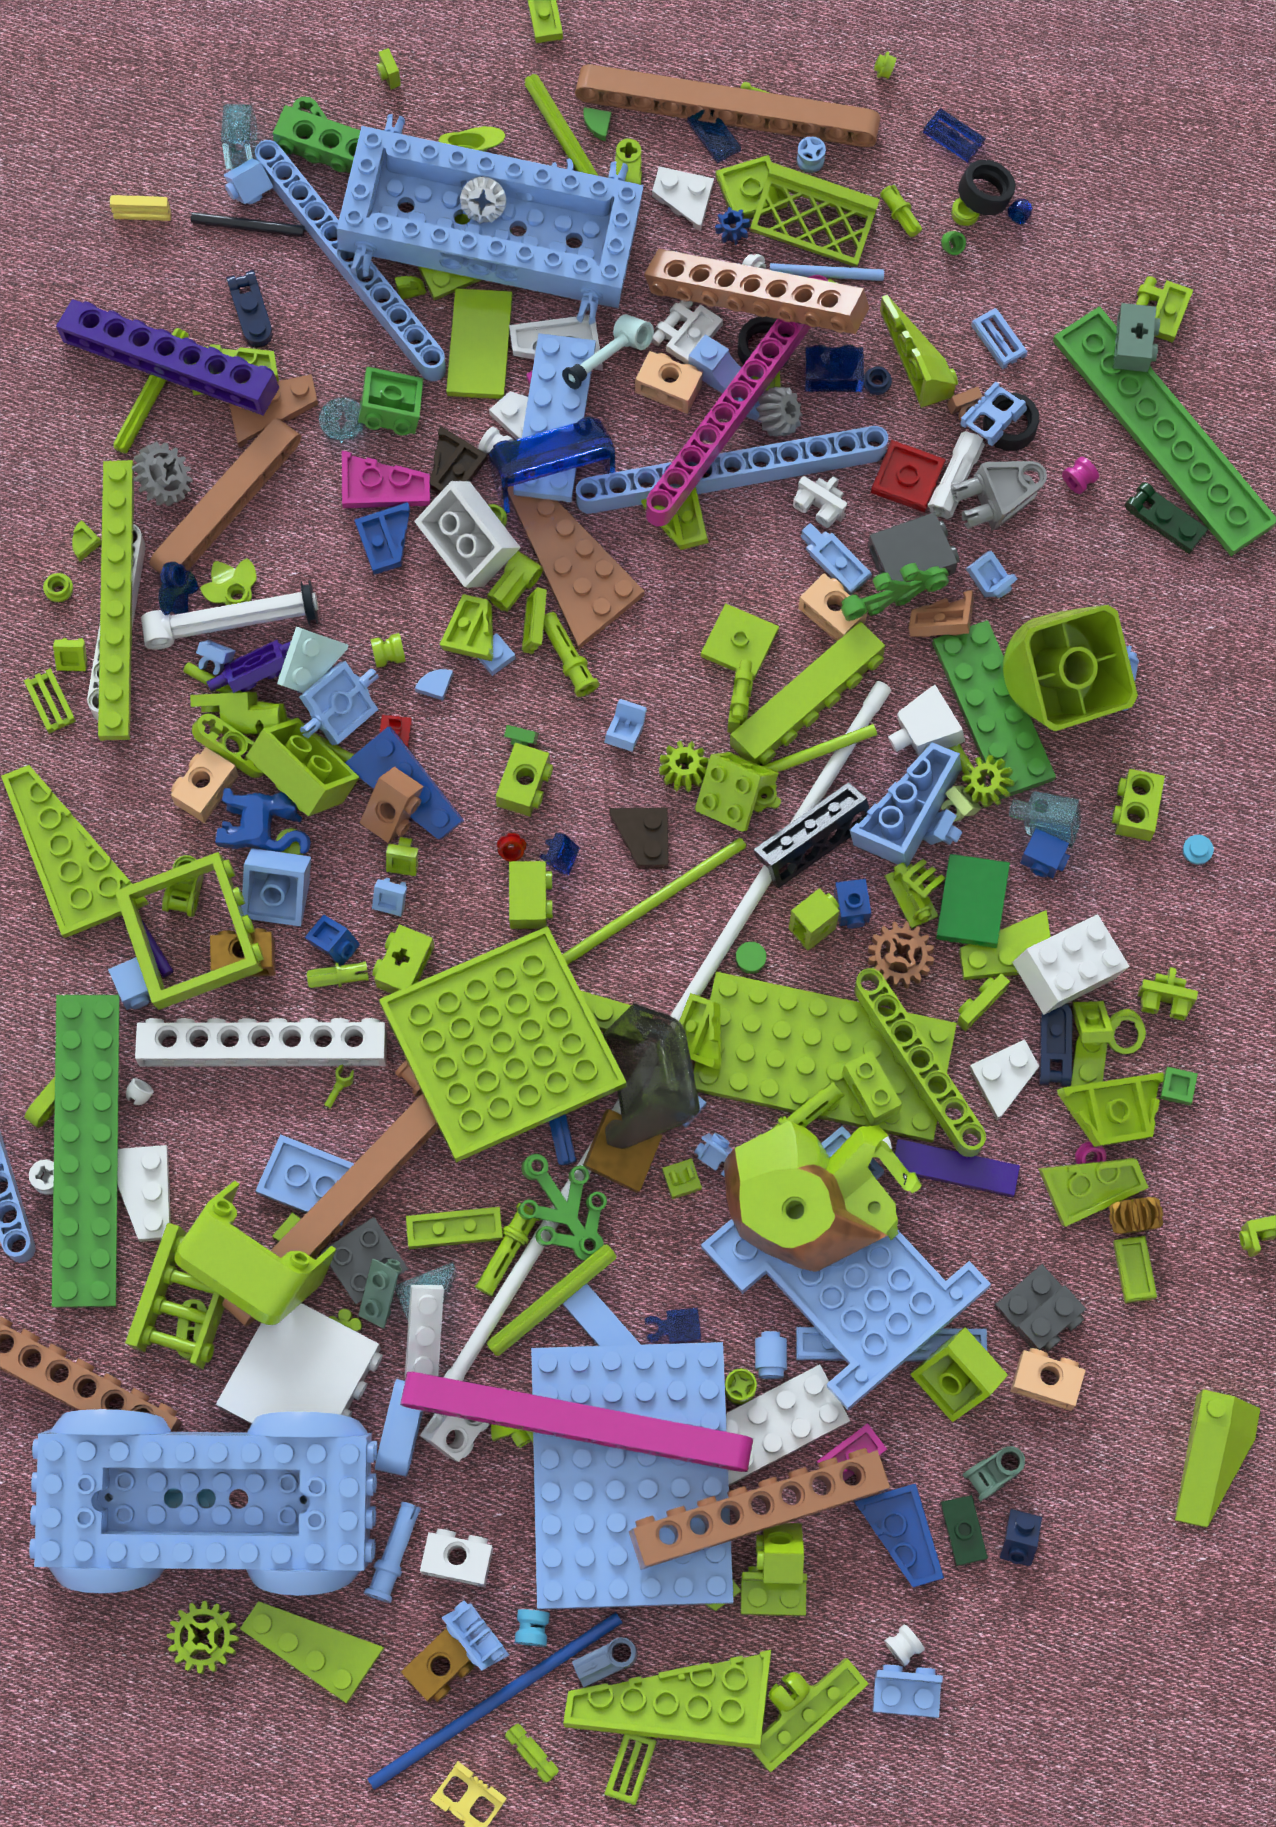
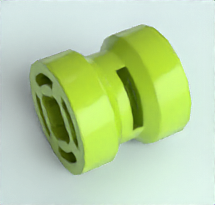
(388, 650)
(739, 1381)

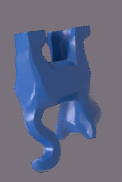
(256, 822)

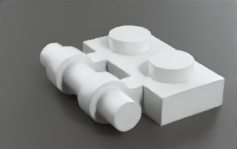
(689, 335)

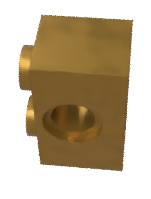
(226, 943)
(420, 1671)

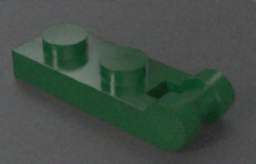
(1166, 518)

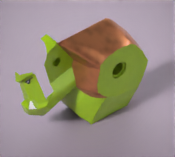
(811, 1205)

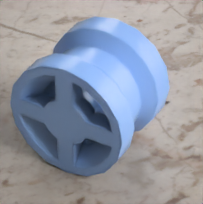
(816, 149)

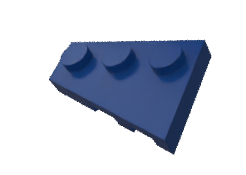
(905, 1532)

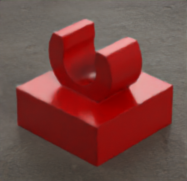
(400, 725)

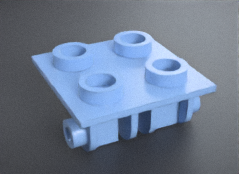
(475, 1636)

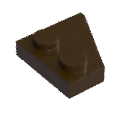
(454, 460)

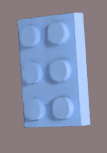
(300, 1174)

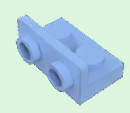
(907, 1692)

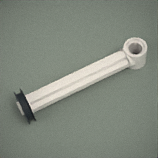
(162, 629)

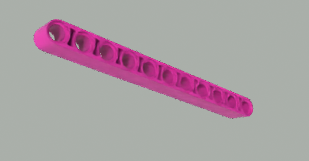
(727, 409)
(577, 1421)

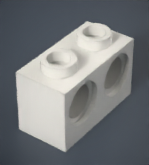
(465, 1434)

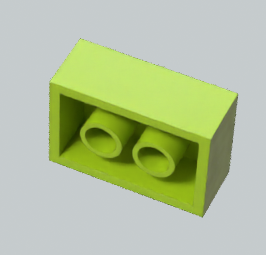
(302, 767)

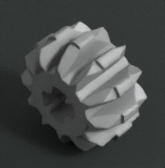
(779, 411)

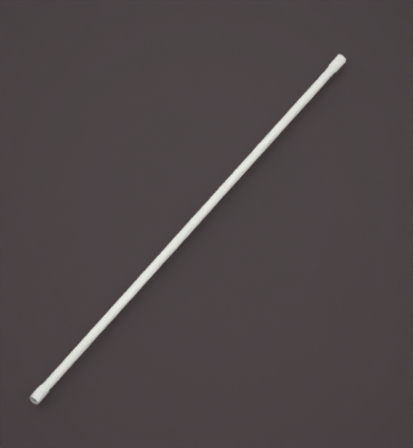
(870, 707)

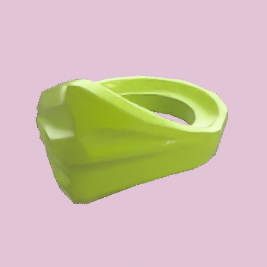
(1131, 1015)

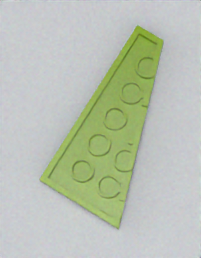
(70, 863)
(693, 1704)

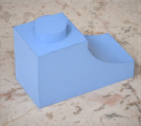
(715, 363)

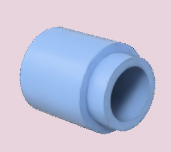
(770, 1355)

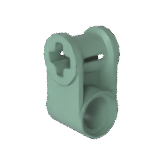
(993, 1472)

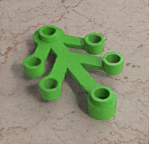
(895, 591)
(565, 1211)

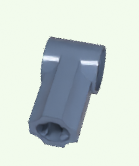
(602, 1663)

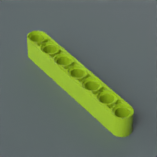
(920, 1077)

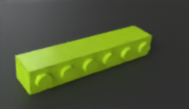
(807, 695)

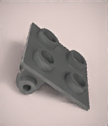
(355, 1254)

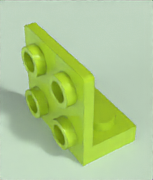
(732, 789)

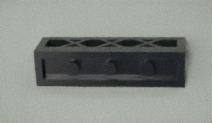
(812, 830)

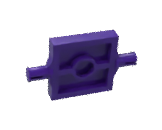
(248, 669)

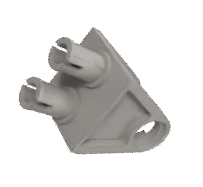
(1001, 491)

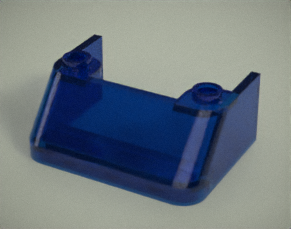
(550, 454)

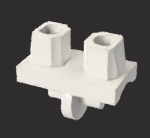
(822, 495)

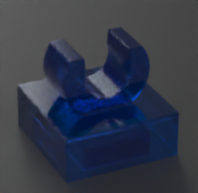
(561, 853)

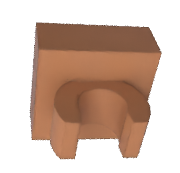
(964, 401)

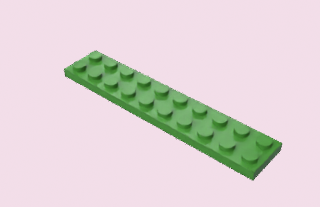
(1167, 435)
(85, 1151)

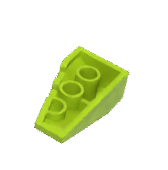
(921, 360)
(1217, 1445)

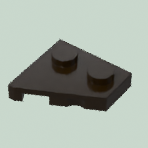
(644, 834)

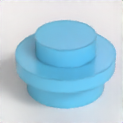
(1198, 849)

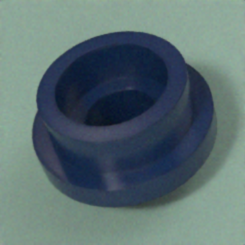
(877, 373)

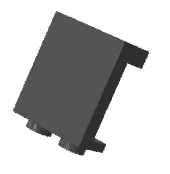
(915, 541)

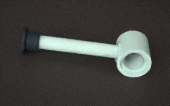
(627, 332)

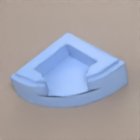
(435, 683)

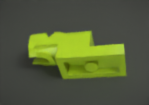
(242, 710)

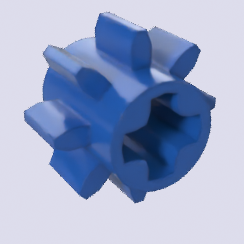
(732, 234)

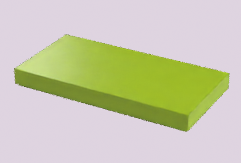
(479, 343)

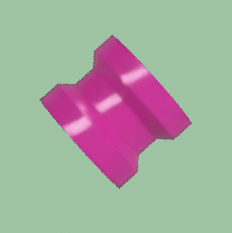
(1080, 475)

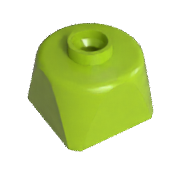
(1070, 667)

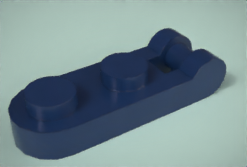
(250, 309)
(1056, 1046)

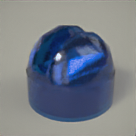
(1020, 211)

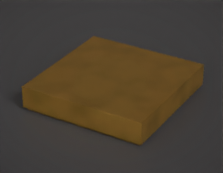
(623, 1166)

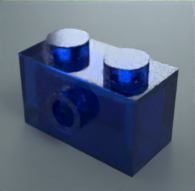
(833, 369)

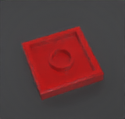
(908, 476)

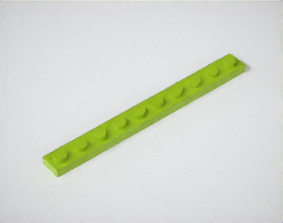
(116, 601)

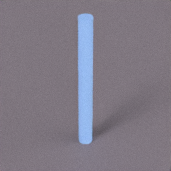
(830, 272)

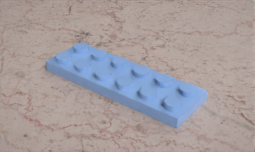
(555, 405)

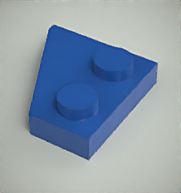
(384, 537)

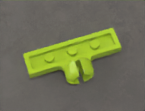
(805, 1710)

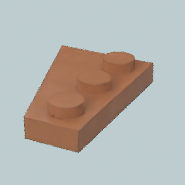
(291, 400)

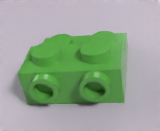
(390, 401)

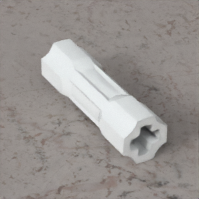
(964, 457)

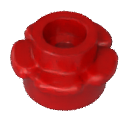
(511, 853)

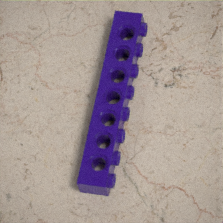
(128, 349)

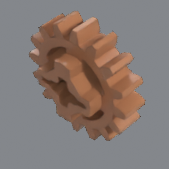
(907, 966)

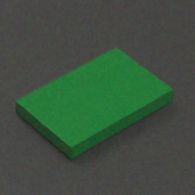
(973, 901)

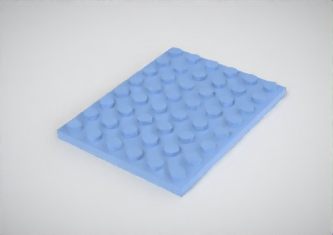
(597, 1492)

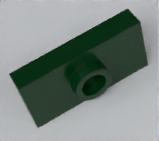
(963, 1530)

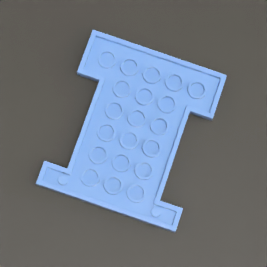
(868, 1305)

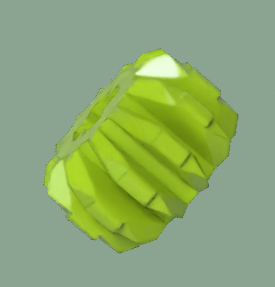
(673, 770)
(977, 779)

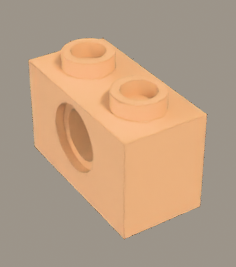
(677, 394)
(815, 604)
(202, 801)
(1029, 1382)

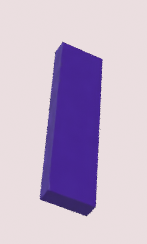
(957, 1169)

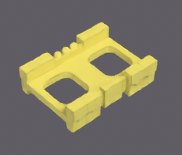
(475, 1790)

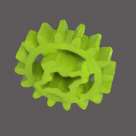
(191, 1648)

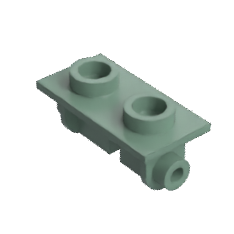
(379, 1291)

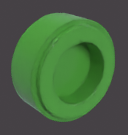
(751, 957)

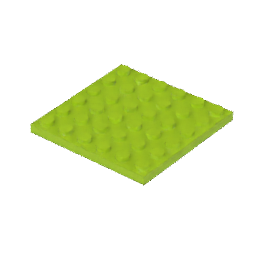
(502, 1043)

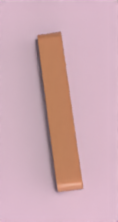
(228, 496)

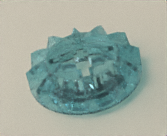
(332, 411)

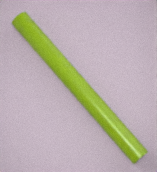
(822, 749)

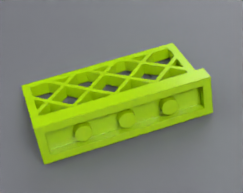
(816, 191)

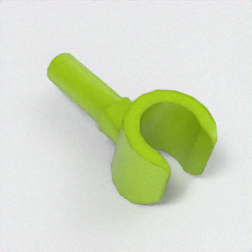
(339, 1085)

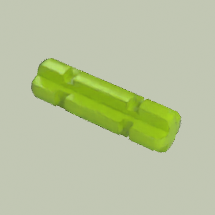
(531, 1753)

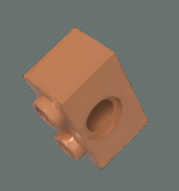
(392, 805)

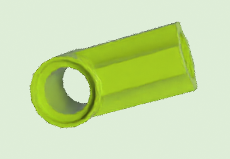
(518, 575)

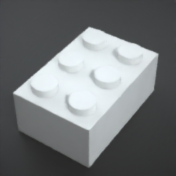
(467, 534)
(1070, 964)

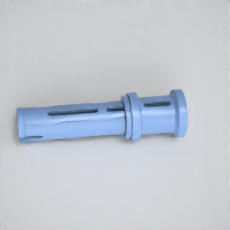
(389, 1566)

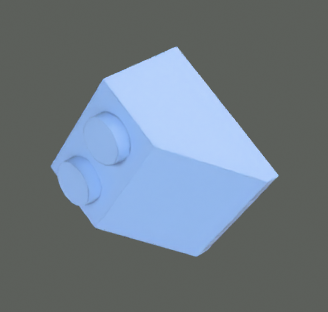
(275, 886)

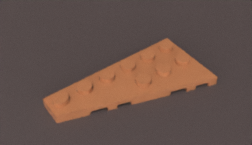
(577, 568)

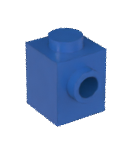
(1045, 854)
(853, 903)

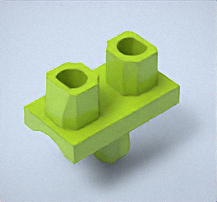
(1169, 990)

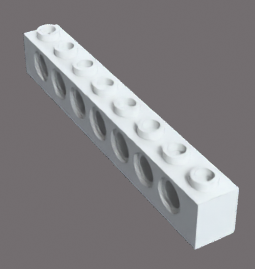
(183, 1053)

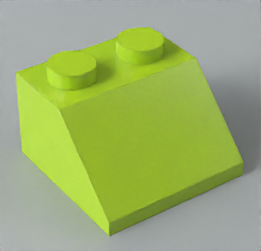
(959, 1374)

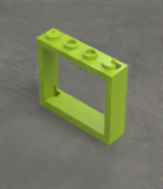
(243, 925)

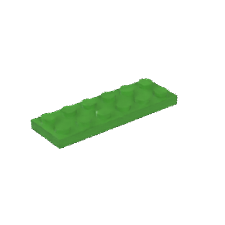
(994, 720)

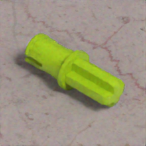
(900, 210)
(337, 975)

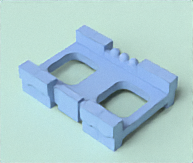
(1001, 418)

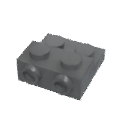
(1041, 1309)

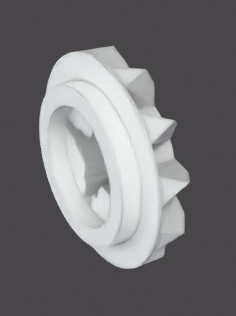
(493, 193)

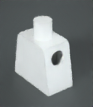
(927, 721)

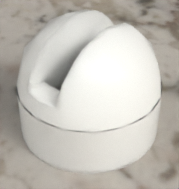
(139, 1091)

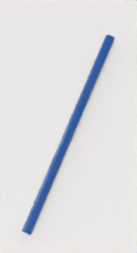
(494, 1701)

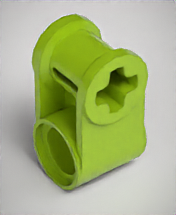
(632, 148)
(184, 895)

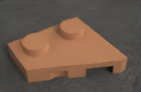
(942, 617)

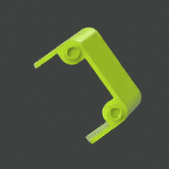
(245, 1269)

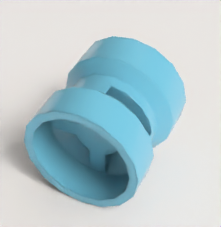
(532, 1635)

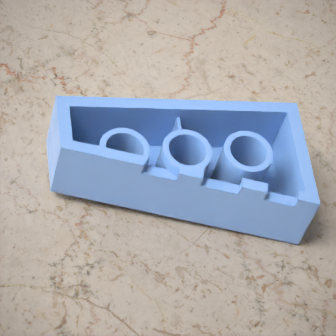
(908, 809)

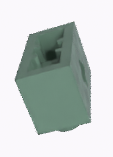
(1131, 323)

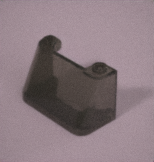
(658, 1075)

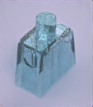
(239, 127)
(1049, 813)

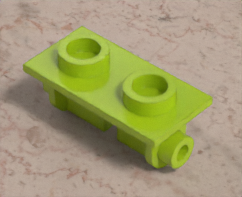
(914, 906)

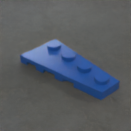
(389, 751)

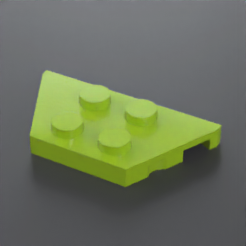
(1115, 1108)

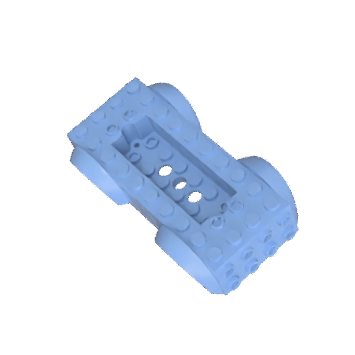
(111, 1532)

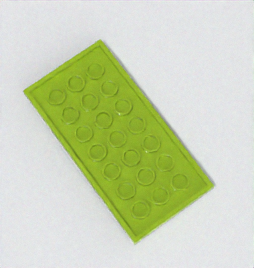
(792, 1042)

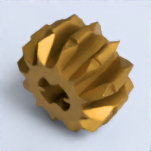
(1136, 1215)

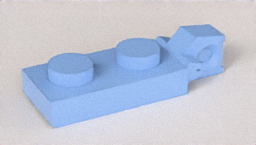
(835, 559)

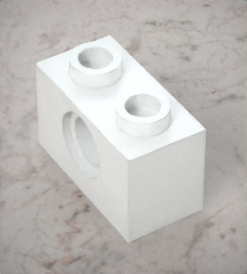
(471, 1571)

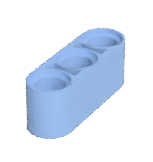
(398, 1435)

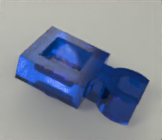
(680, 1326)

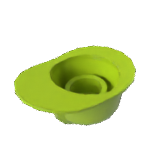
(476, 138)

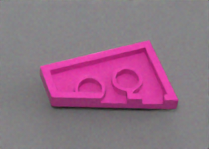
(380, 485)

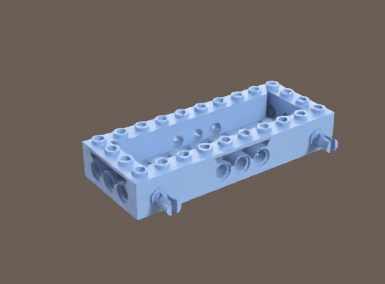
(539, 197)

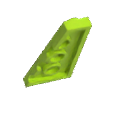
(320, 1652)

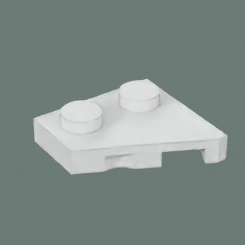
(683, 193)

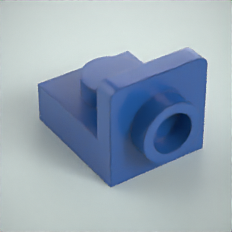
(332, 939)

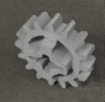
(162, 474)

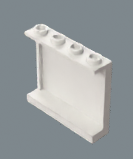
(300, 1367)

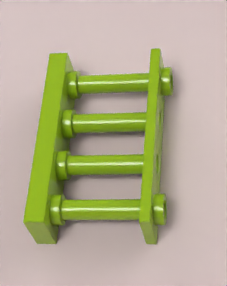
(155, 1303)

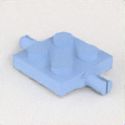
(338, 703)

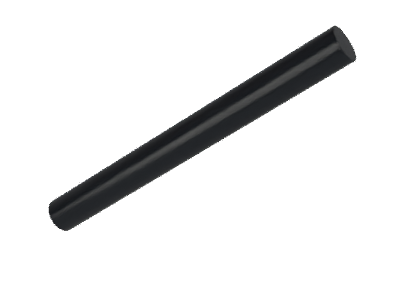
(247, 224)

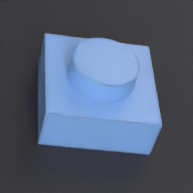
(501, 656)

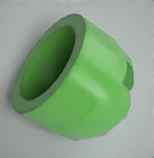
(957, 240)

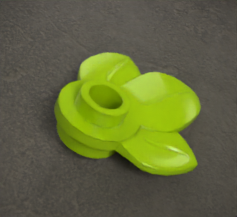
(230, 581)

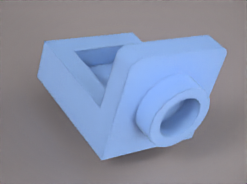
(991, 576)
(626, 725)

